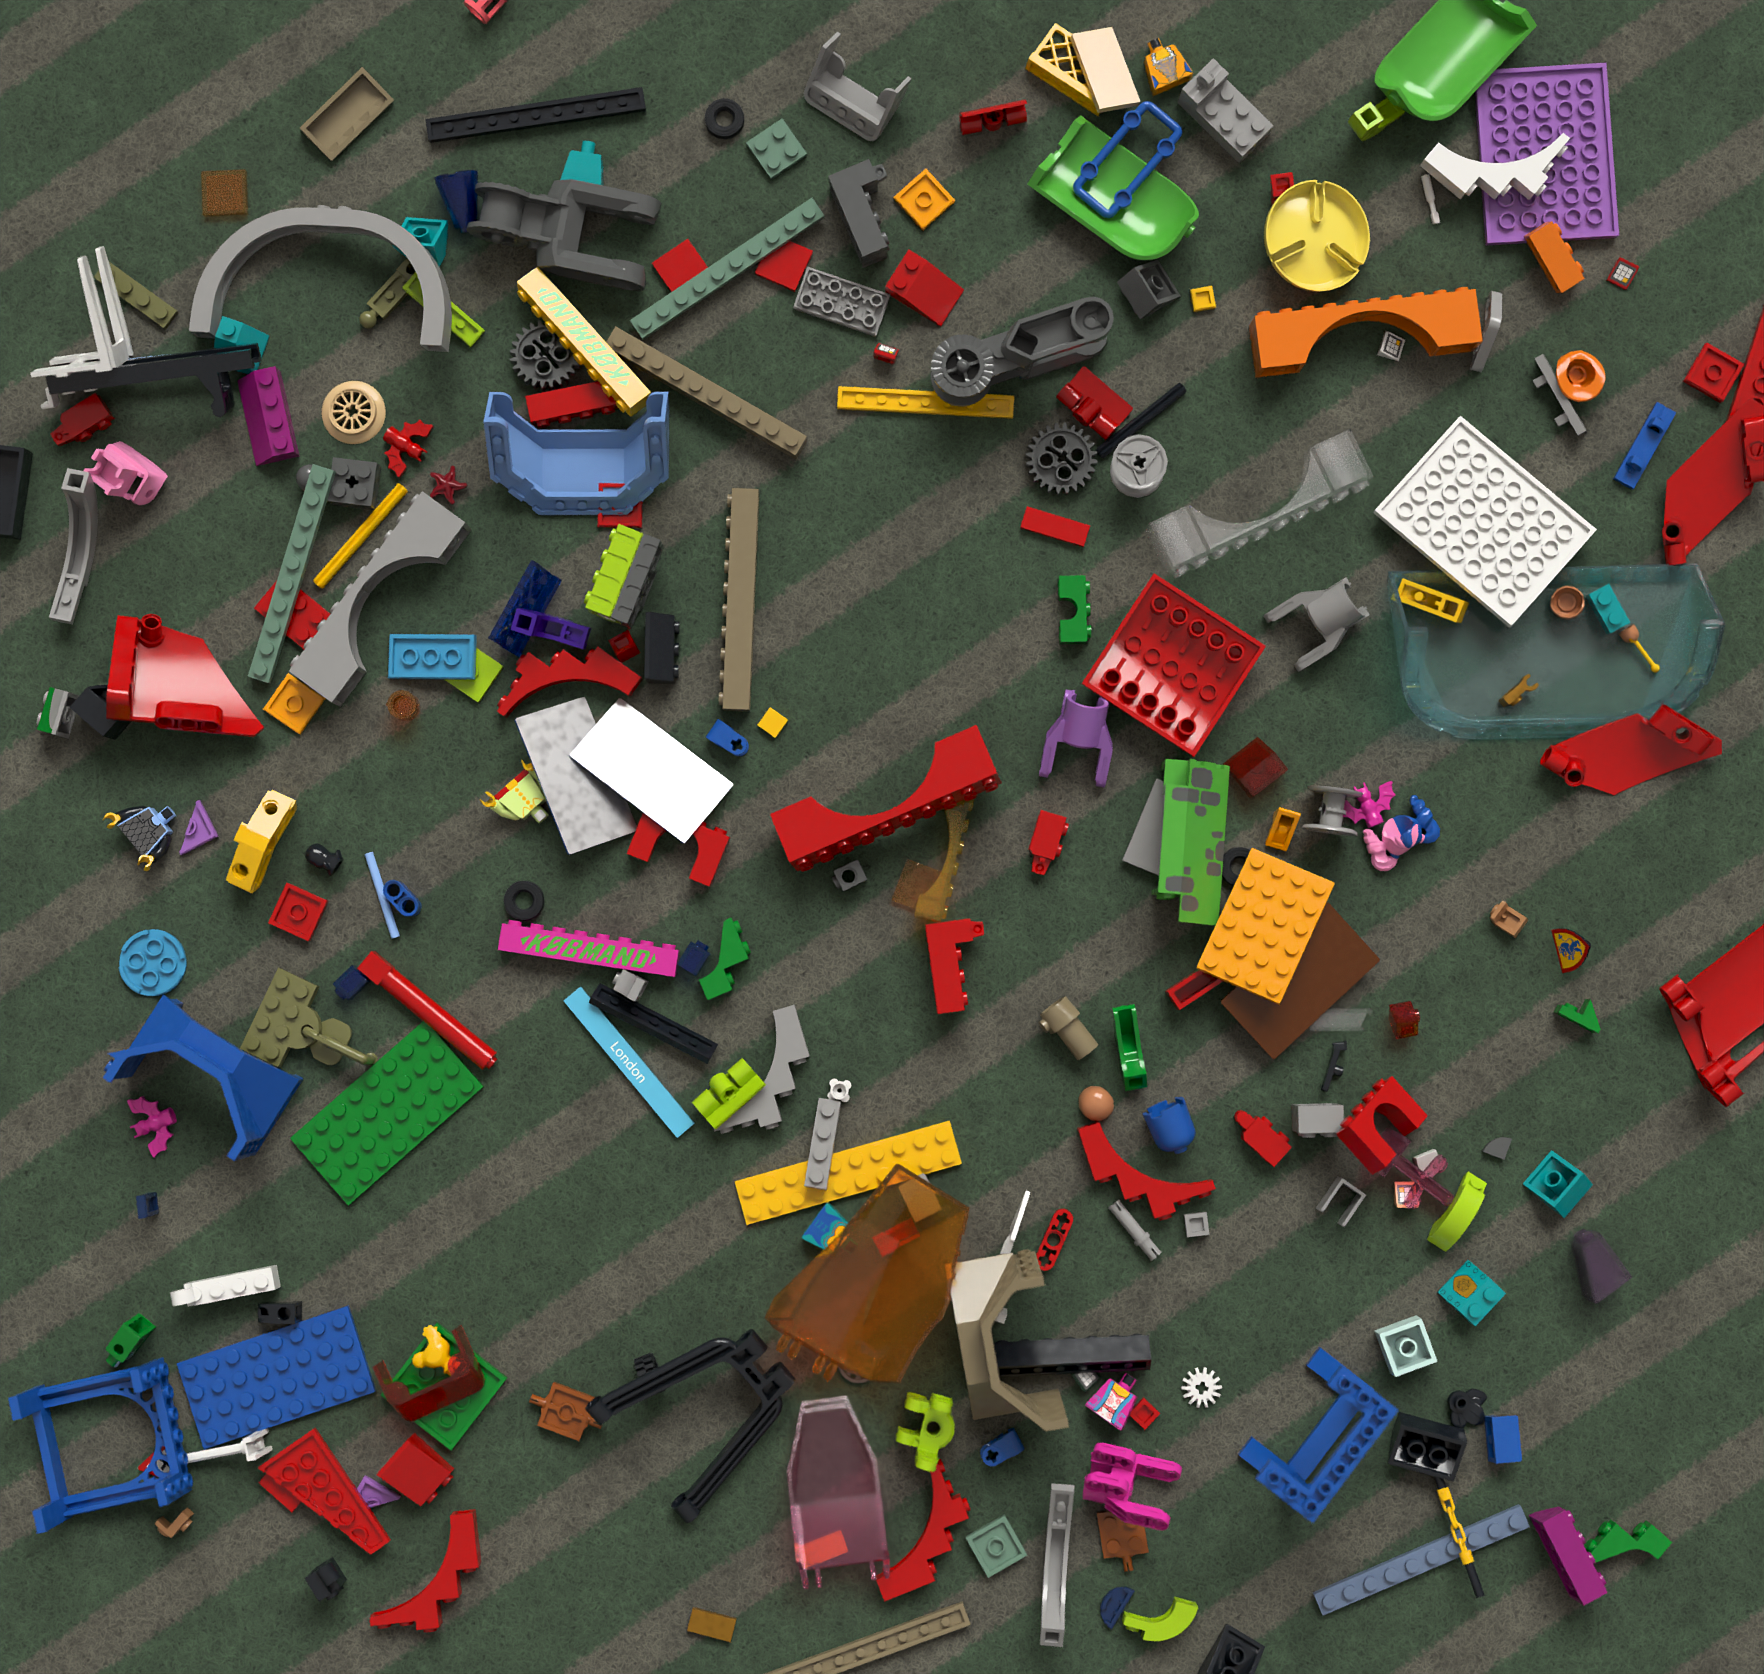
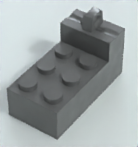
(851, 194)

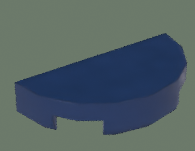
(1114, 1603)

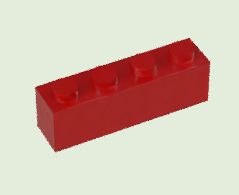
(569, 403)

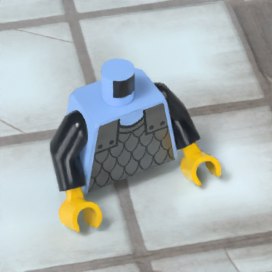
(145, 830)

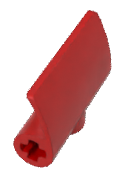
(1012, 112)
(1094, 403)

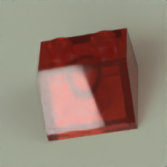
(1255, 767)

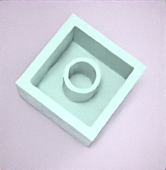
(1405, 1346)

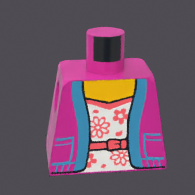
(1114, 1401)

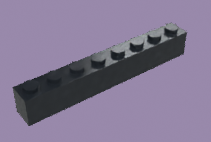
(1072, 1355)

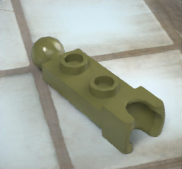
(387, 297)

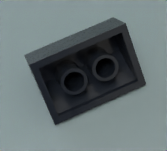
(661, 648)
(1426, 1446)

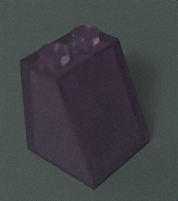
(1597, 1266)

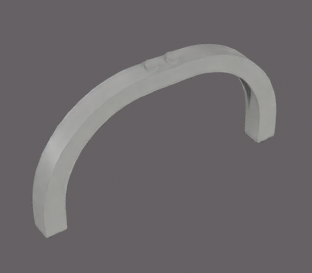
(250, 238)

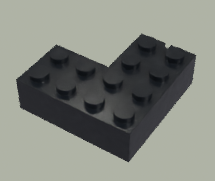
(14, 482)

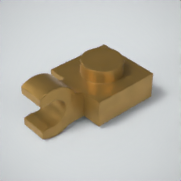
(1513, 696)

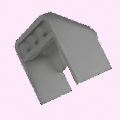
(846, 100)

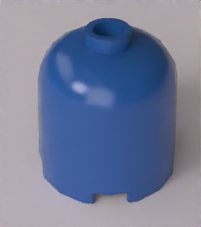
(1170, 1125)

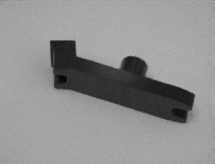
(1332, 1068)

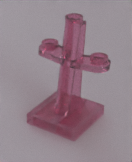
(1421, 1179)

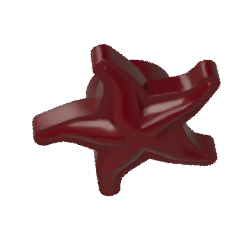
(447, 485)

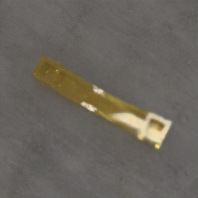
(932, 904)

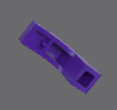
(550, 627)

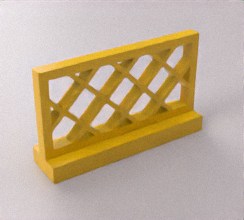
(1057, 78)

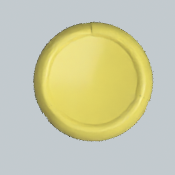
(1316, 236)

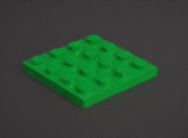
(452, 1421)

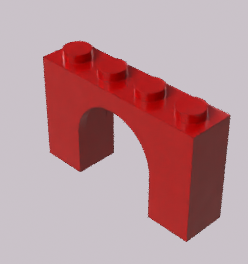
(710, 844)
(1359, 1129)

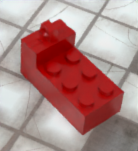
(944, 961)

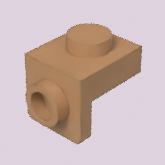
(1507, 919)
(181, 1523)

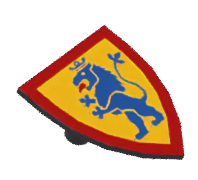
(1571, 949)

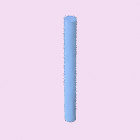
(384, 902)

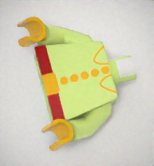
(520, 797)

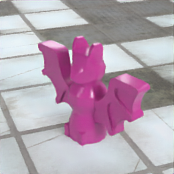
(1370, 809)
(157, 1121)

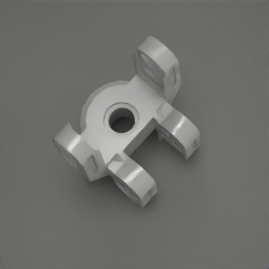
(1330, 614)

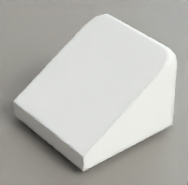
(1424, 1159)

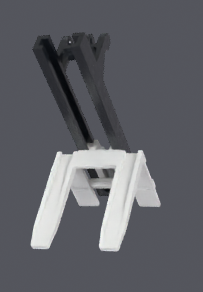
(114, 367)

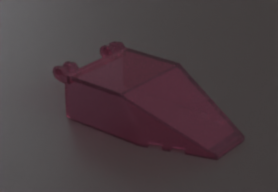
(835, 1492)

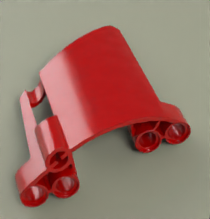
(1719, 1012)

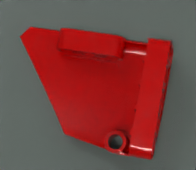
(172, 682)

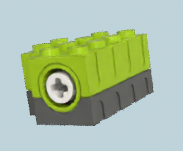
(624, 576)

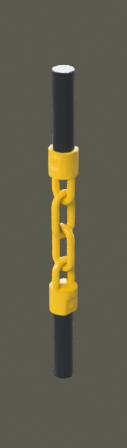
(1465, 1555)

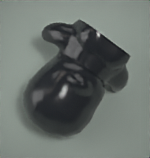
(322, 858)

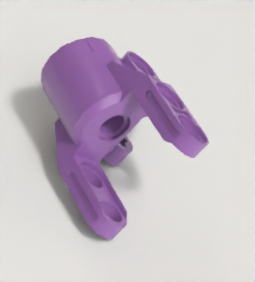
(1081, 728)

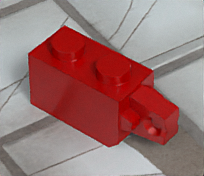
(83, 420)
(1046, 839)

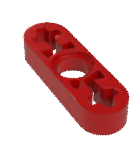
(1065, 1226)

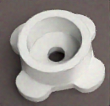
(843, 1095)

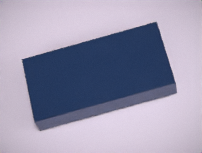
(147, 1205)

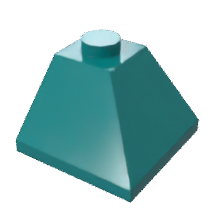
(430, 233)
(237, 333)

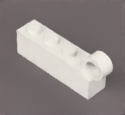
(227, 1286)

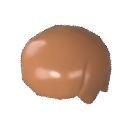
(1567, 602)
(1096, 1103)

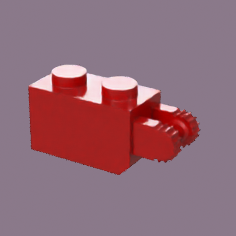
(1262, 1138)

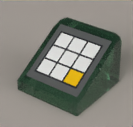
(1086, 1380)

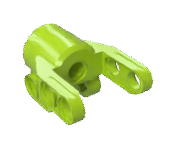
(927, 1442)

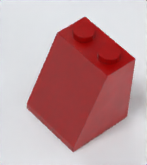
(416, 1470)

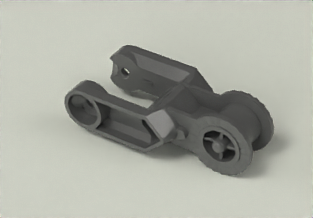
(555, 223)
(1035, 345)

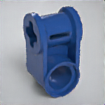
(725, 736)
(1005, 1445)

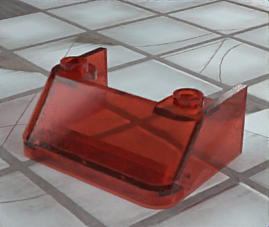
(464, 1381)

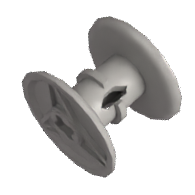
(1132, 479)
(1332, 810)

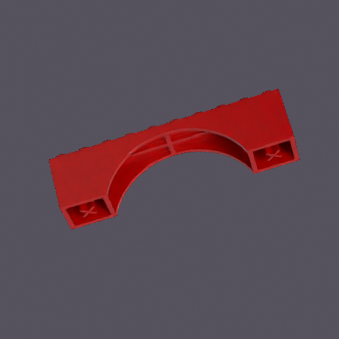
(957, 773)

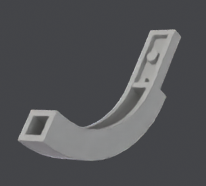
(83, 525)
(1055, 1565)

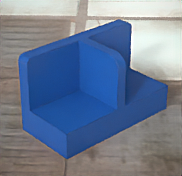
(1503, 1439)

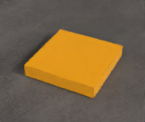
(924, 199)
(294, 703)

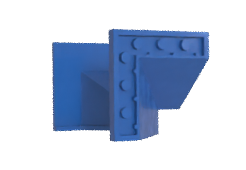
(252, 1087)

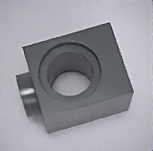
(854, 867)

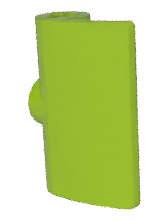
(728, 1093)

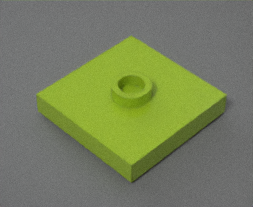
(486, 673)

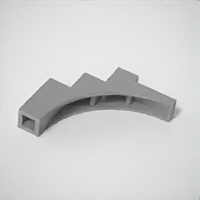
(789, 1047)

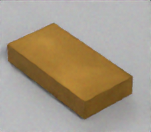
(711, 1624)

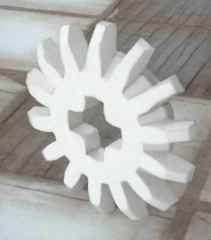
(1196, 1380)

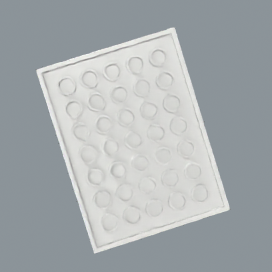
(1484, 521)

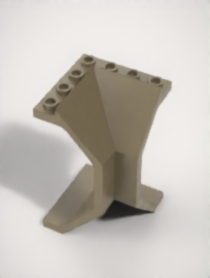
(978, 1297)

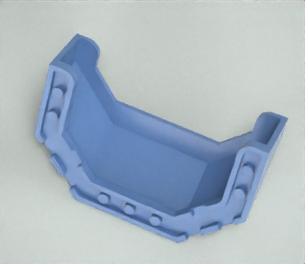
(563, 468)

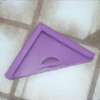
(199, 830)
(375, 1493)

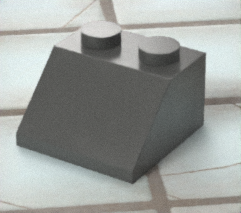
(1148, 288)

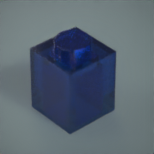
(694, 957)
(351, 983)

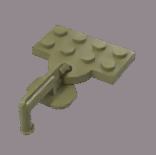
(284, 1024)

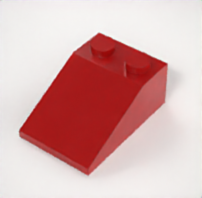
(923, 288)

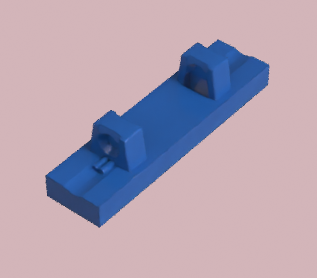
(1644, 446)

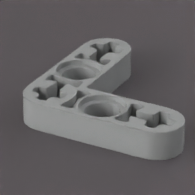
(1493, 319)

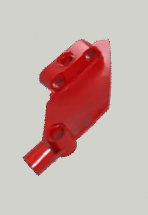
(1631, 751)

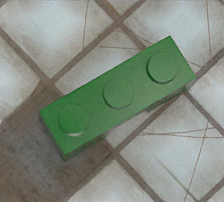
(1074, 590)

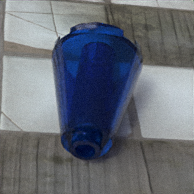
(459, 197)

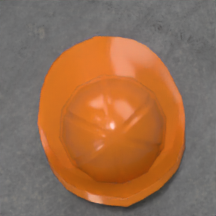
(1580, 376)

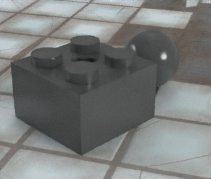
(347, 470)

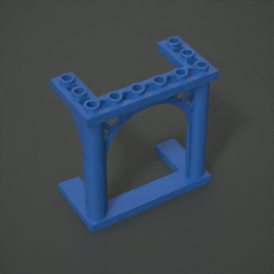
(1289, 1478)
(166, 1488)

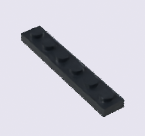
(653, 1023)

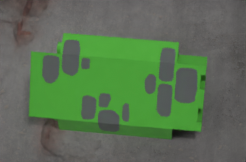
(1193, 838)

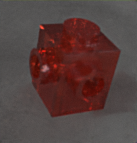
(1404, 1019)

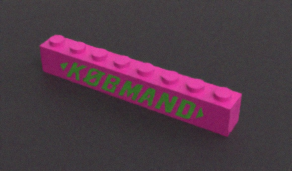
(589, 950)

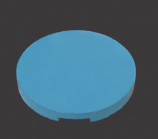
(152, 962)

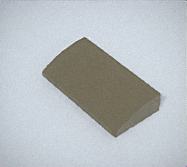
(346, 114)

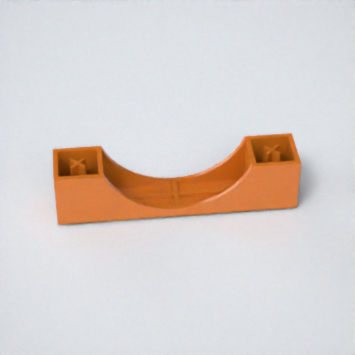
(1438, 321)

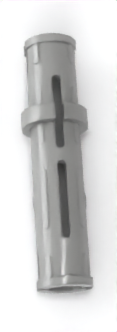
(1133, 1228)

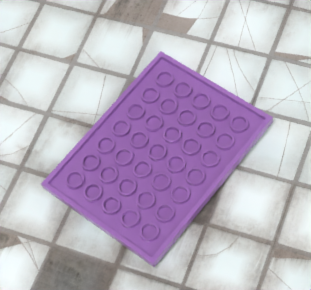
(1525, 113)

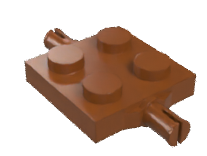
(564, 1411)
(1121, 1538)

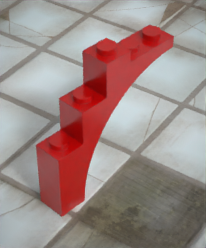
(565, 668)
(1132, 1183)
(915, 1568)
(425, 1607)

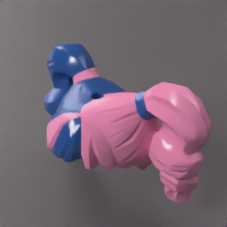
(1400, 835)

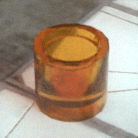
(403, 705)

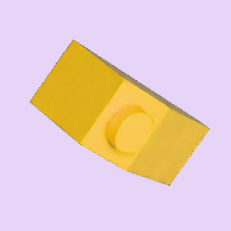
(1432, 601)

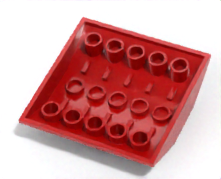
(1173, 665)

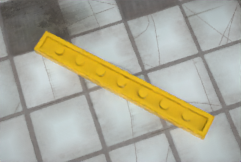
(920, 403)

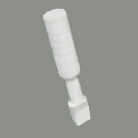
(1430, 198)

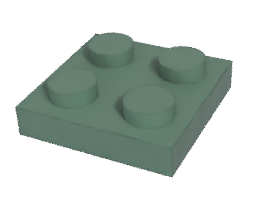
(776, 149)
(996, 1545)

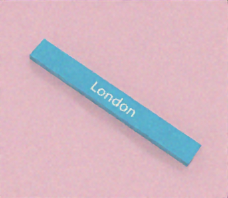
(629, 1062)

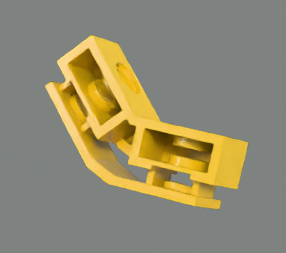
(259, 840)

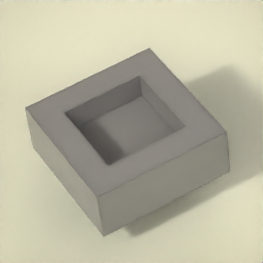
(1196, 1224)

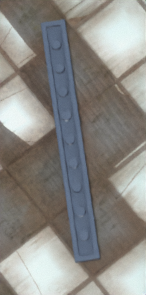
(1419, 1560)

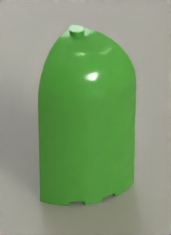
(1451, 55)
(1158, 209)

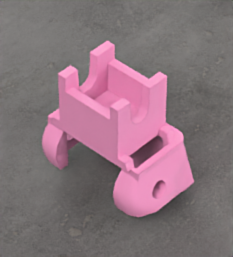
(118, 469)

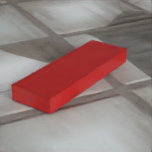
(1055, 526)

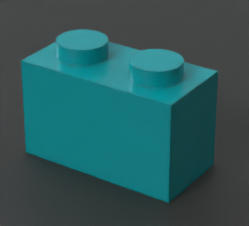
(1607, 609)

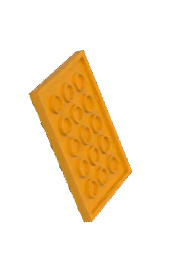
(1265, 926)

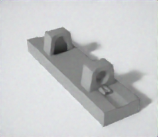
(1570, 413)

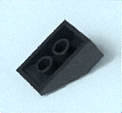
(1232, 1654)

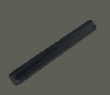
(1141, 420)

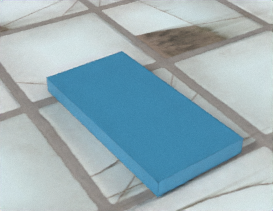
(432, 656)

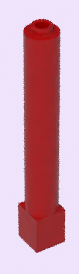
(425, 1008)

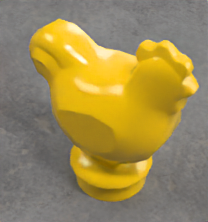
(436, 1353)

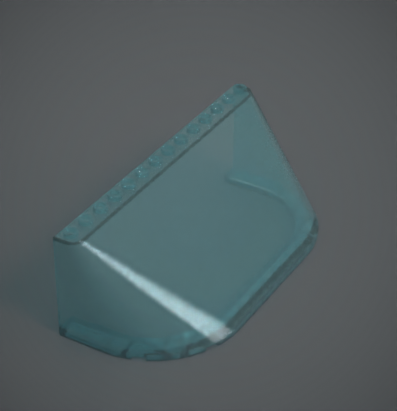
(1584, 677)

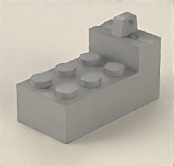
(1224, 111)

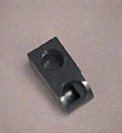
(280, 1312)

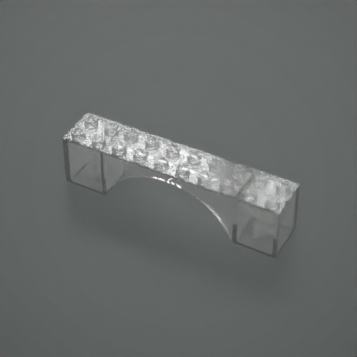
(1328, 475)

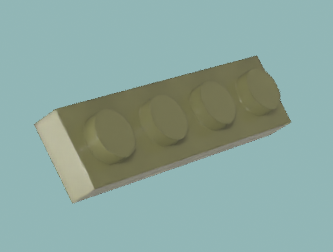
(141, 298)

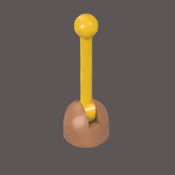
(1631, 635)

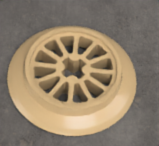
(365, 432)

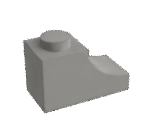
(629, 985)

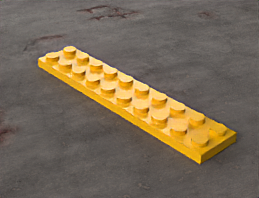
(850, 1172)

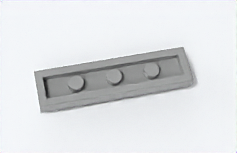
(822, 1144)

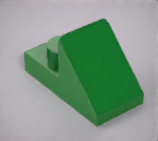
(1585, 1017)

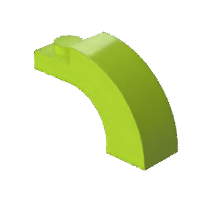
(1165, 1626)

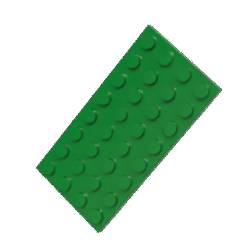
(386, 1112)

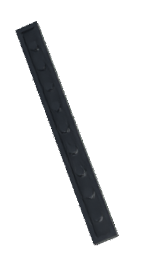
(535, 115)

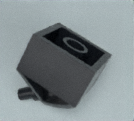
(92, 708)

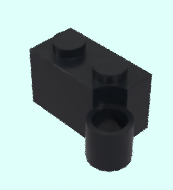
(326, 1580)

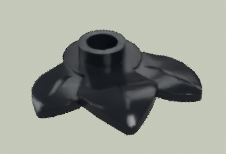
(1469, 1410)

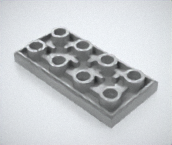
(841, 301)
(1146, 840)

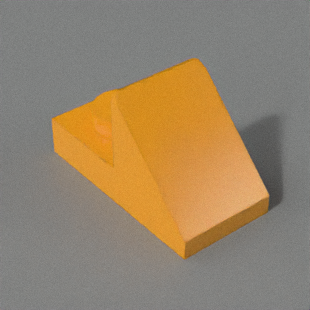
(1282, 828)

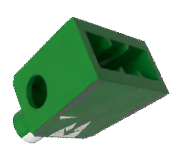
(128, 1339)

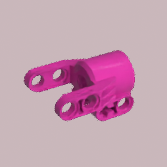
(1113, 1481)

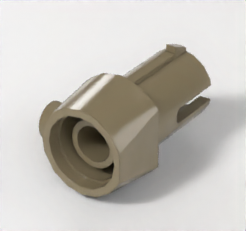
(1063, 1020)

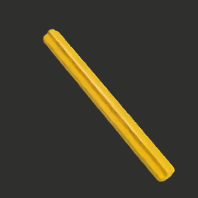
(360, 536)

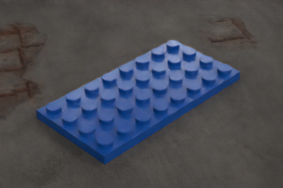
(276, 1377)

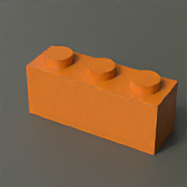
(1554, 256)

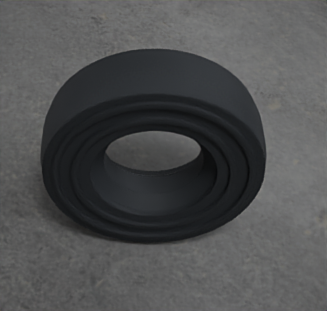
(724, 105)
(1228, 858)
(510, 900)

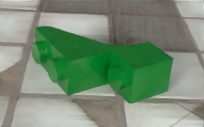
(731, 953)
(1129, 1047)
(1615, 1540)

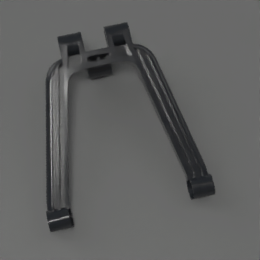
(743, 1358)

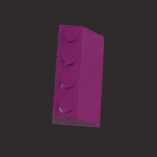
(268, 416)
(1568, 1554)

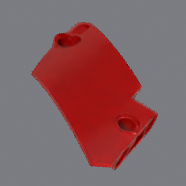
(1713, 481)

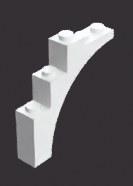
(1464, 175)

